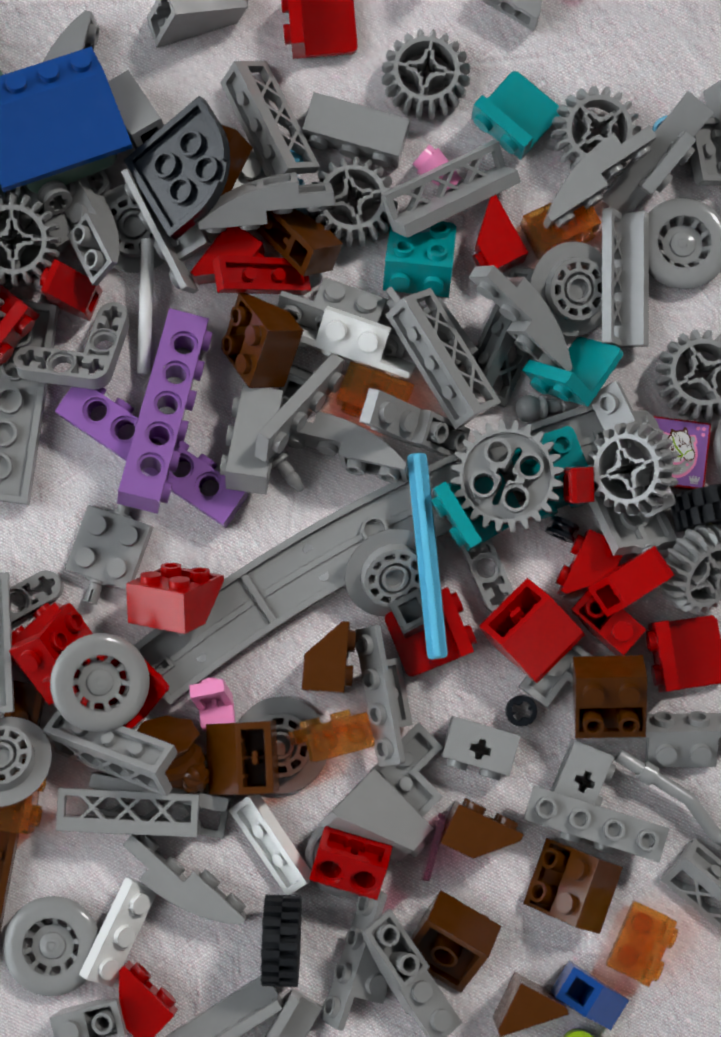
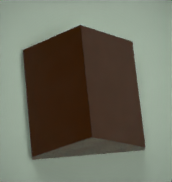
(525, 1006)

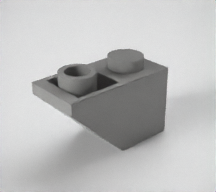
(90, 1019)

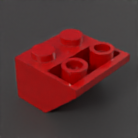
(173, 597)
(531, 630)

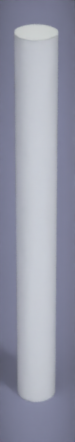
(145, 306)

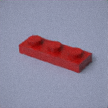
(258, 276)

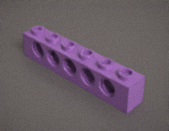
(179, 331)
(77, 410)

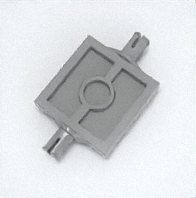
(632, 533)
(108, 549)

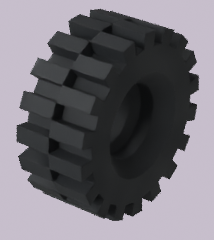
(697, 507)
(281, 940)

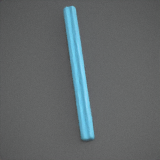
(427, 556)

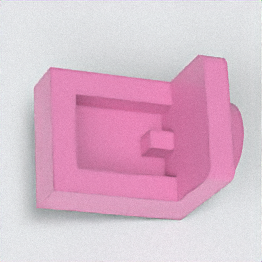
(213, 701)

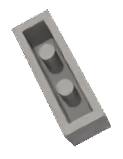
(355, 130)
(252, 412)

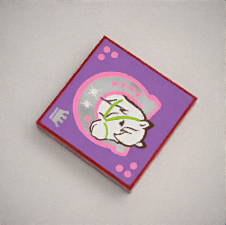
(692, 444)

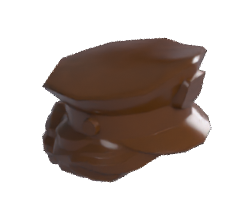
(188, 766)

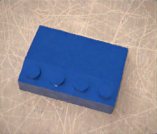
(57, 119)

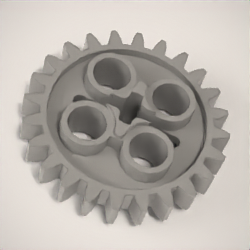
(536, 488)

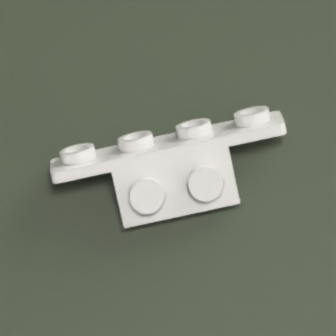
(357, 340)

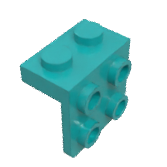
(515, 114)
(421, 260)
(591, 367)
(571, 455)
(464, 530)

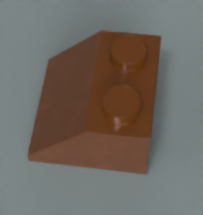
(454, 940)

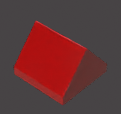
(578, 484)

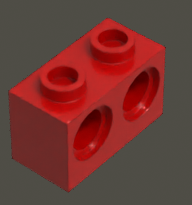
(351, 863)

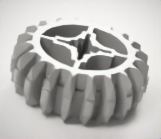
(413, 70)
(589, 121)
(365, 199)
(45, 240)
(695, 362)
(621, 442)
(696, 570)

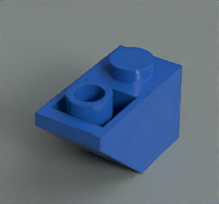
(589, 996)

